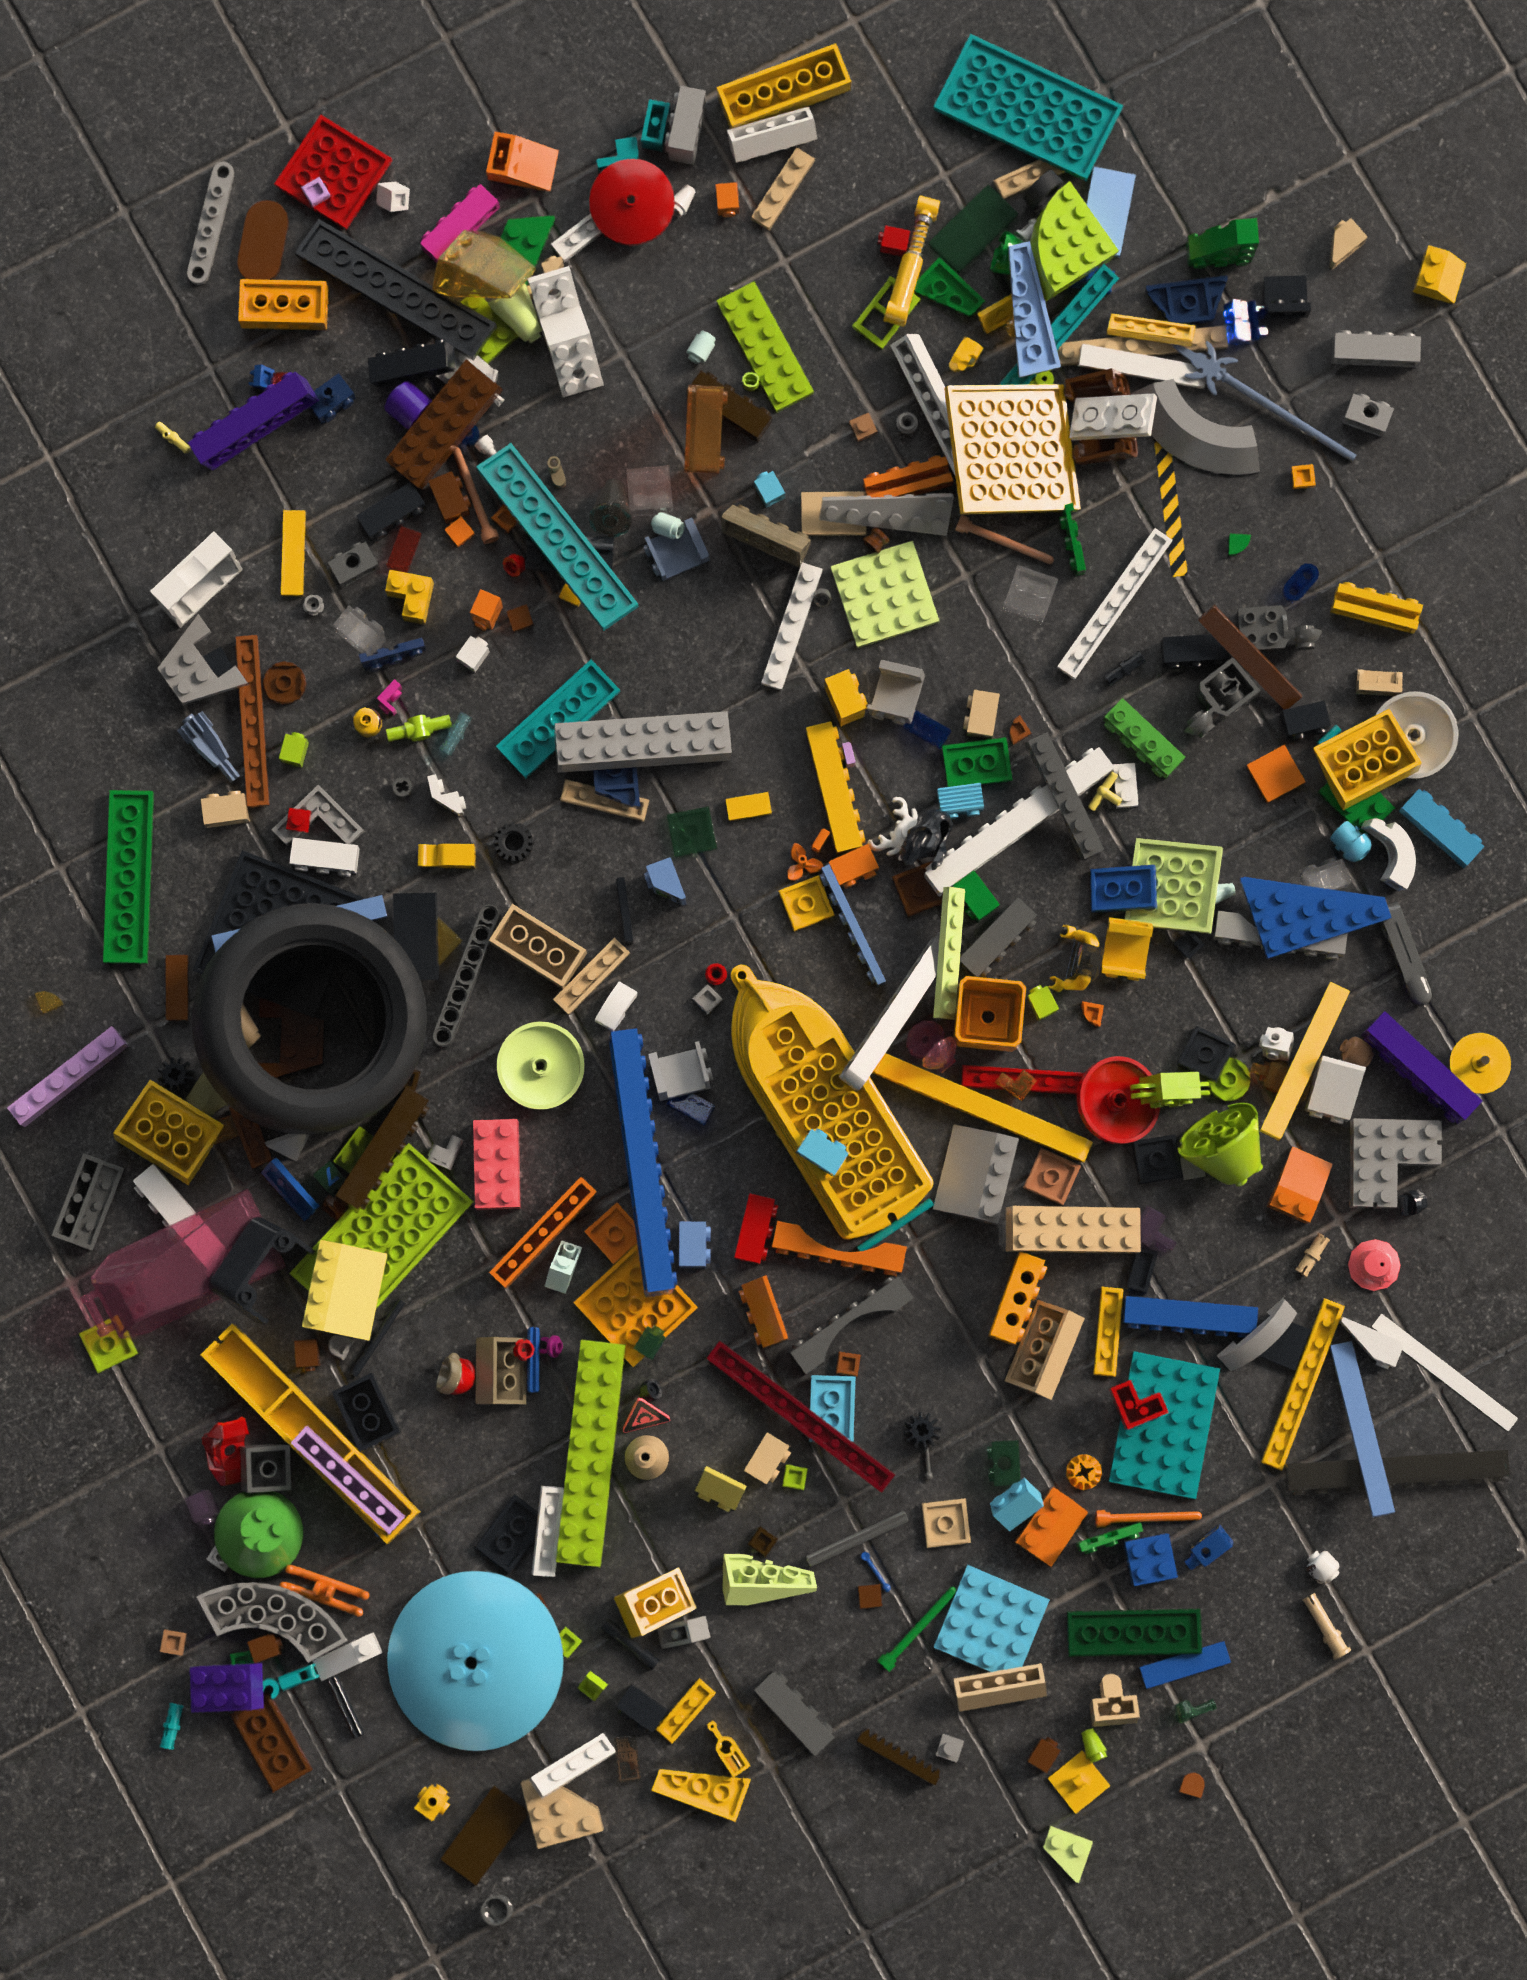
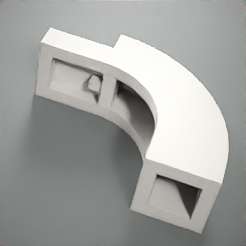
(1400, 852)

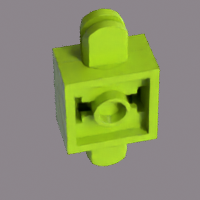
(1170, 1089)

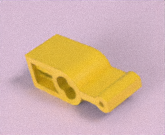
(447, 855)
(735, 1751)

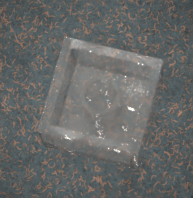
(649, 490)
(1030, 594)
(359, 632)

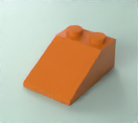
(1300, 1185)

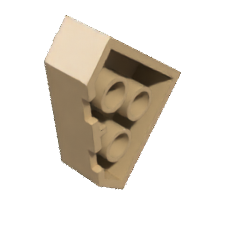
(560, 1815)

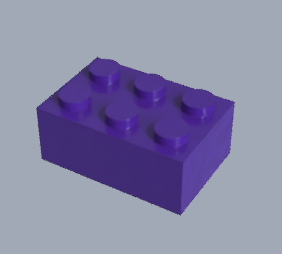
(226, 1687)

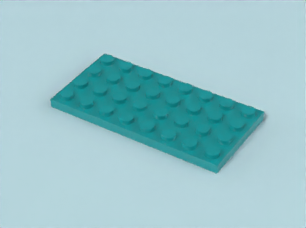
(1028, 107)

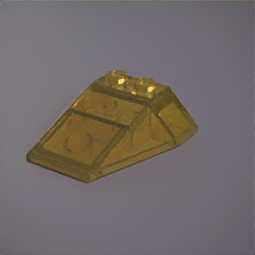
(481, 267)

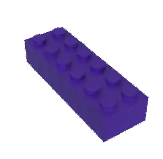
(253, 420)
(1421, 1068)

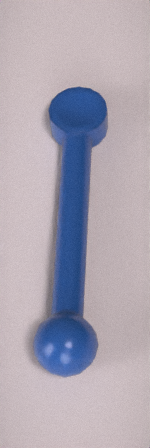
(866, 1557)

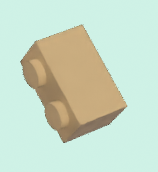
(982, 714)
(225, 809)
(767, 1458)

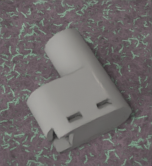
(445, 1157)

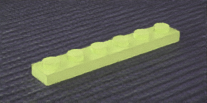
(949, 953)

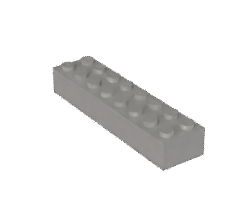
(642, 742)

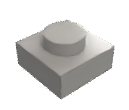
(949, 1748)

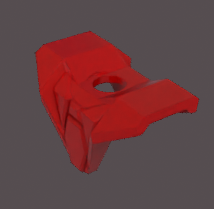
(225, 1467)

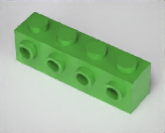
(1143, 738)

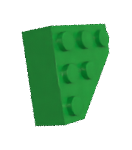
(1225, 245)

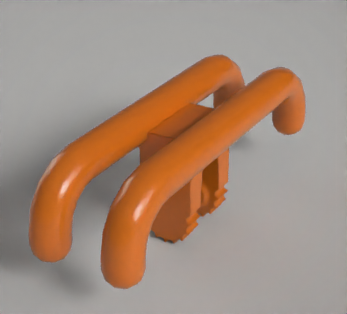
(325, 1589)

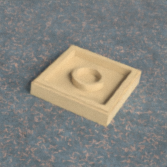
(946, 1523)

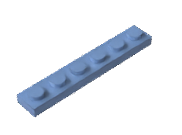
(855, 935)

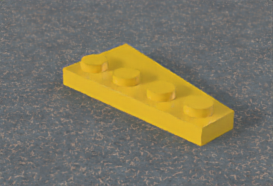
(706, 1792)

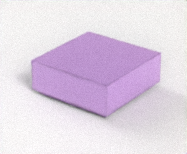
(315, 192)
(848, 754)

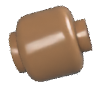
(1356, 1051)

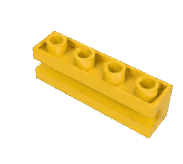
(1376, 608)

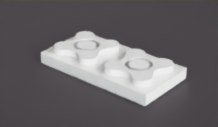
(1113, 417)

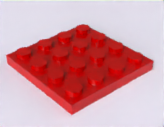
(343, 163)

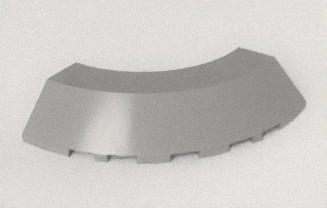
(1198, 439)
(273, 1610)

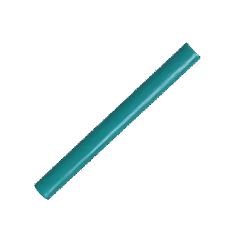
(896, 1225)

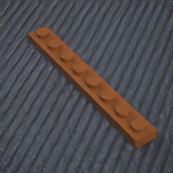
(252, 722)

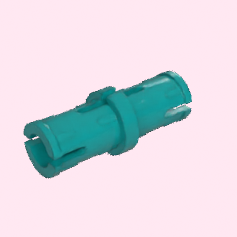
(171, 1726)

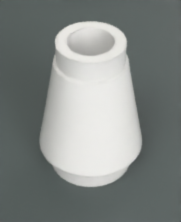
(683, 200)

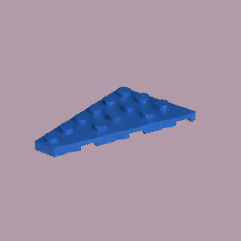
(1302, 915)

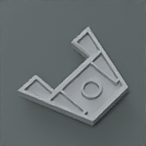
(189, 672)

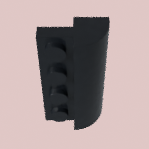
(602, 543)

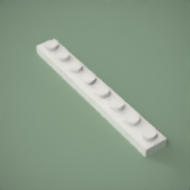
(1114, 604)

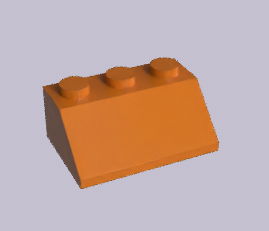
(763, 1312)
(1051, 1526)

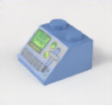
(665, 881)

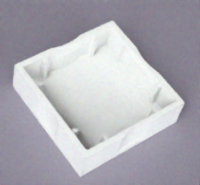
(196, 579)

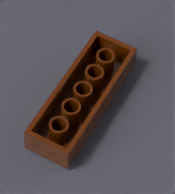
(444, 424)

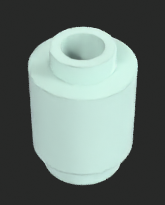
(701, 347)
(667, 525)

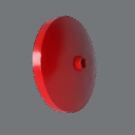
(637, 221)
(1096, 1097)

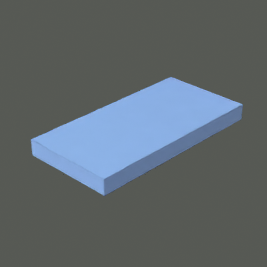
(1110, 201)

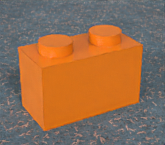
(486, 610)
(854, 866)

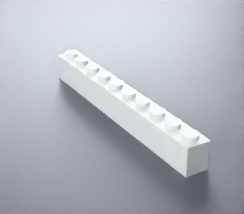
(1014, 824)

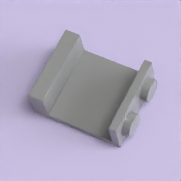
(896, 692)
(681, 1073)

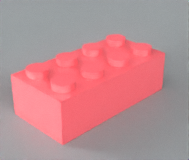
(496, 1164)

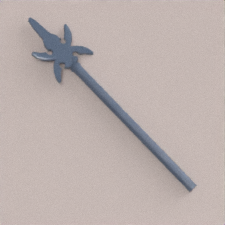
(1212, 368)

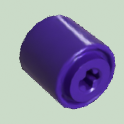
(407, 404)

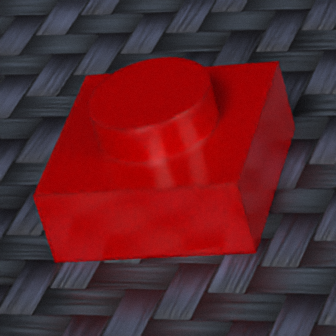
(298, 820)

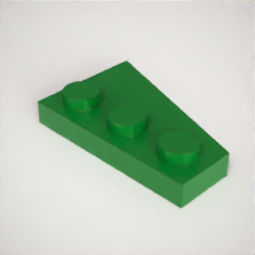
(949, 289)
(1077, 561)
(1109, 1538)

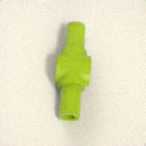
(418, 728)

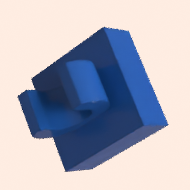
(262, 376)

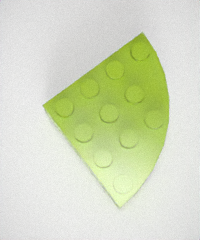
(1068, 242)

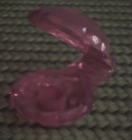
(937, 1051)

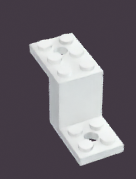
(565, 331)

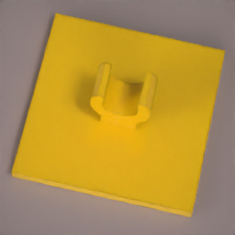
(1078, 1782)

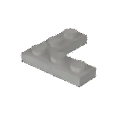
(329, 811)

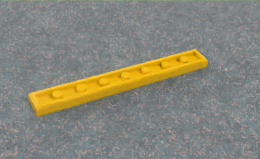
(1304, 1061)
(1302, 1384)

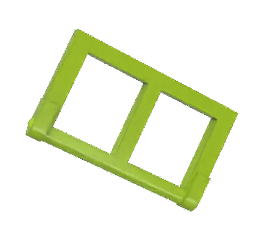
(874, 304)

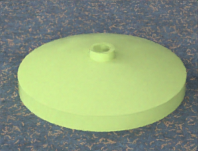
(561, 1061)

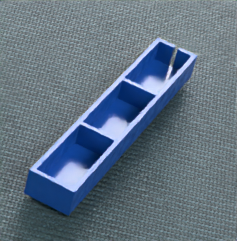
(641, 1162)

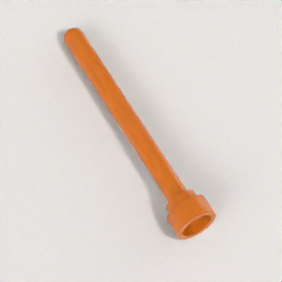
(1104, 1518)

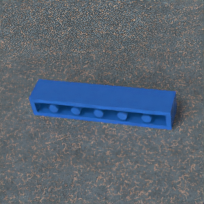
(1189, 1315)

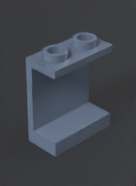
(675, 554)

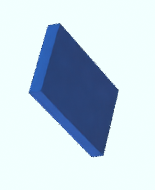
(1123, 888)

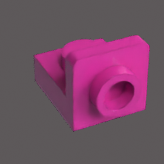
(391, 693)

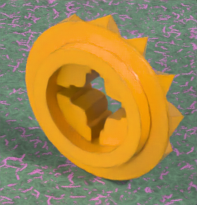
(1081, 1482)

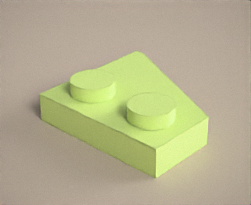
(1068, 1851)

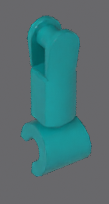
(290, 1679)

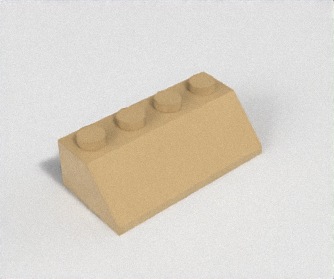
(1044, 1349)

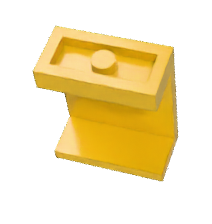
(1126, 948)

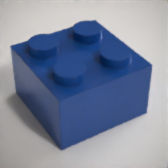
(1150, 1559)

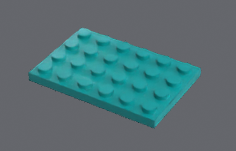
(1170, 1449)

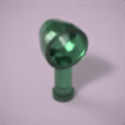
(1186, 1711)

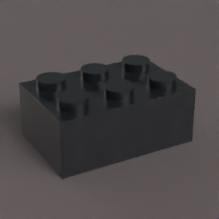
(367, 1412)

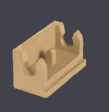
(1379, 683)

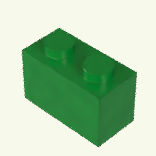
(978, 897)

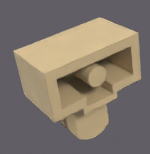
(1113, 1706)

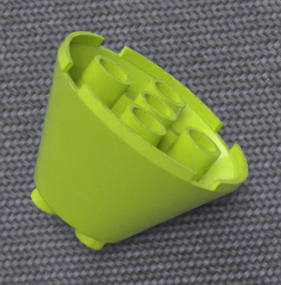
(1225, 1144)

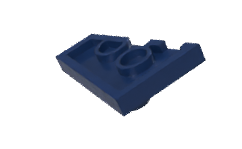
(384, 656)

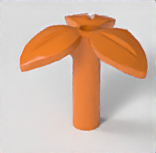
(799, 855)

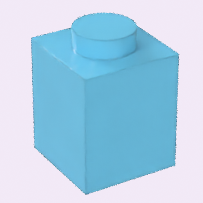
(769, 488)

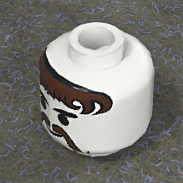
(1322, 1567)

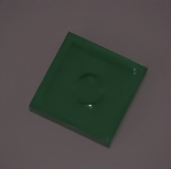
(691, 831)

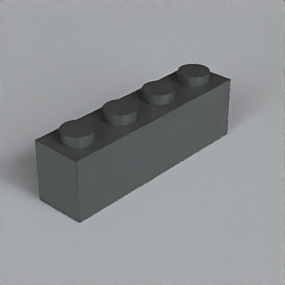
(997, 938)
(794, 1713)

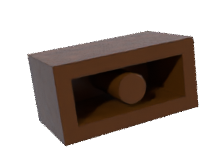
(449, 497)

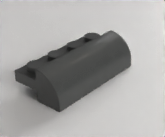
(87, 1201)

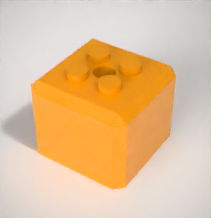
(1001, 998)

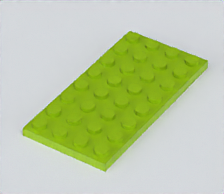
(402, 1219)

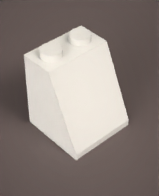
(1334, 1089)

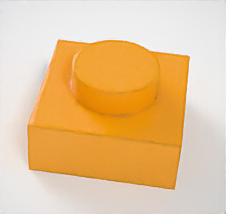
(1303, 476)

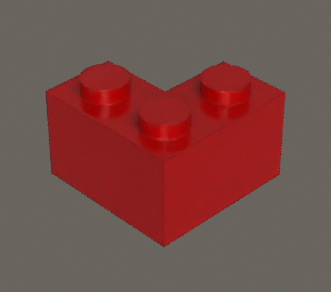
(1136, 1411)

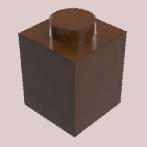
(307, 1354)
(266, 1647)
(1044, 1754)

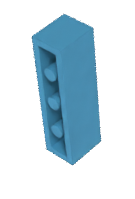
(1442, 828)

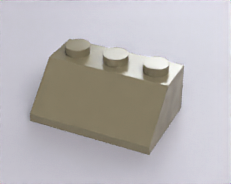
(499, 1372)

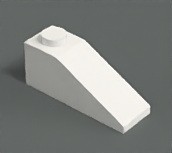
(1376, 1344)
(347, 1656)

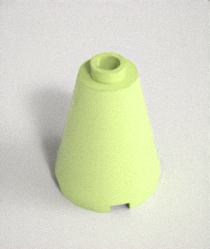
(519, 314)

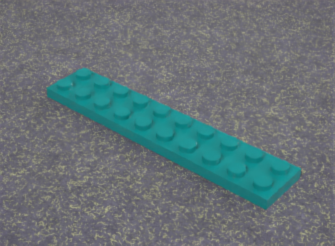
(557, 537)

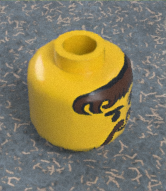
(373, 726)

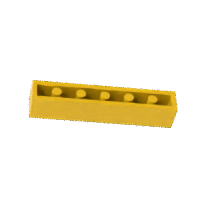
(834, 788)

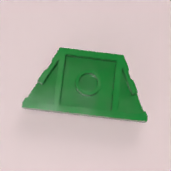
(528, 236)

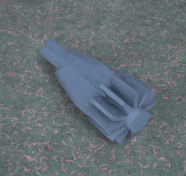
(206, 742)

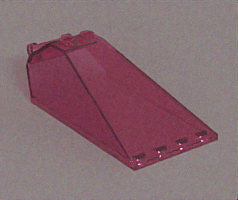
(170, 1269)

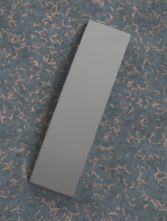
(1259, 1339)

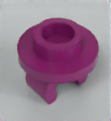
(554, 1346)

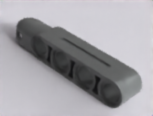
(1406, 956)

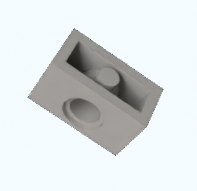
(1355, 414)

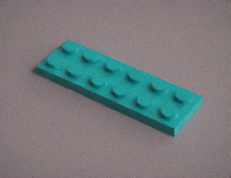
(574, 701)

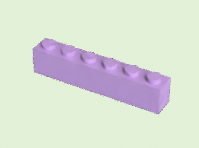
(67, 1076)
(348, 1479)

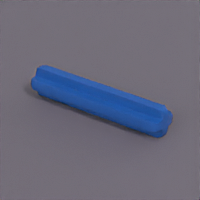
(533, 1335)

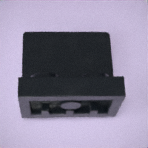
(1286, 297)

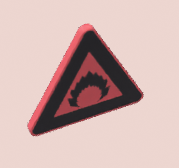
(643, 1416)

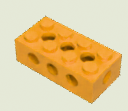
(288, 317)
(1036, 1270)

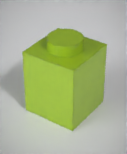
(294, 749)
(1042, 1002)

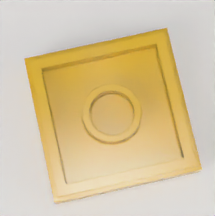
(806, 903)

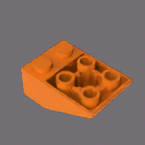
(521, 162)

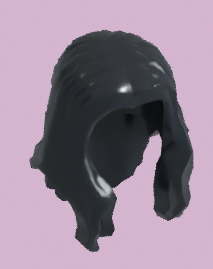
(927, 838)

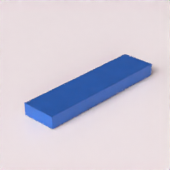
(1184, 1665)

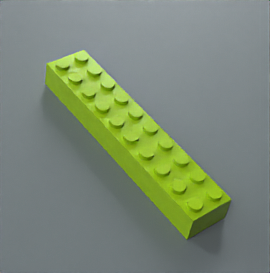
(590, 1453)

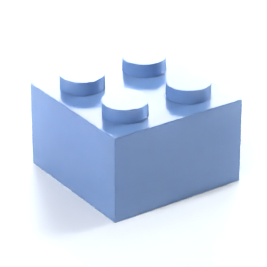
(693, 1244)

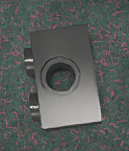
(366, 564)

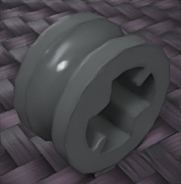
(401, 780)

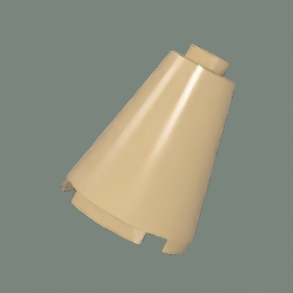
(658, 1457)

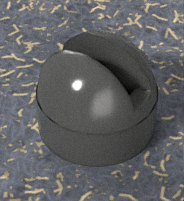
(827, 597)

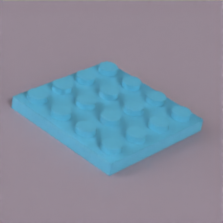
(990, 1622)

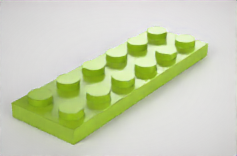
(765, 347)

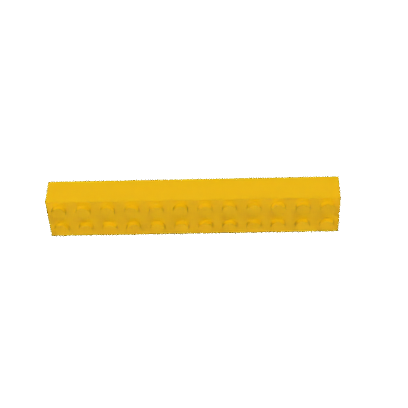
(291, 1411)

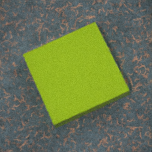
(108, 1349)

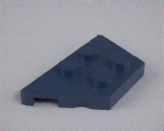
(1188, 300)
(618, 785)

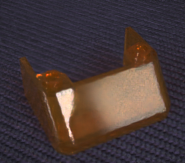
(704, 429)

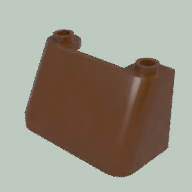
(1100, 384)

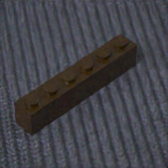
(382, 1149)

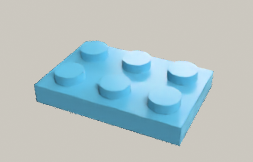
(834, 1402)

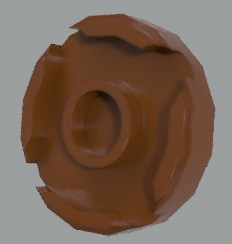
(284, 683)

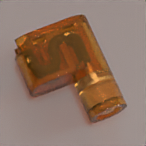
(1018, 1088)

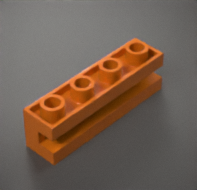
(914, 479)

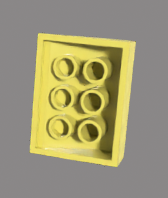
(344, 1290)

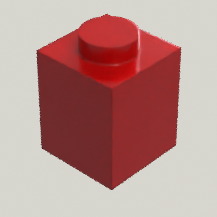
(894, 240)

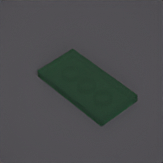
(973, 228)

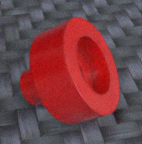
(514, 564)

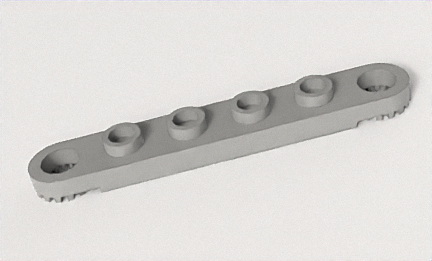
(210, 223)

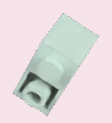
(563, 1266)

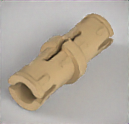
(1312, 1255)

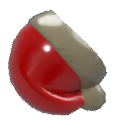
(455, 1375)

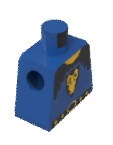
(1216, 1540)

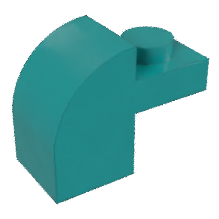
(626, 149)

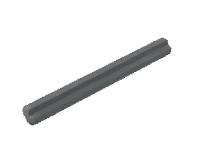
(857, 1538)

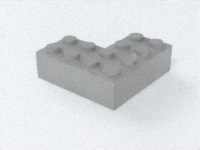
(1379, 1149)

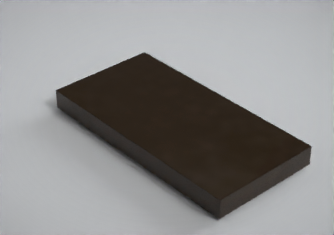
(485, 1835)

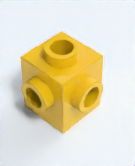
(426, 1807)

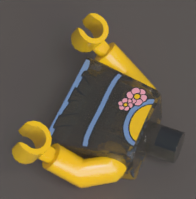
(1084, 961)

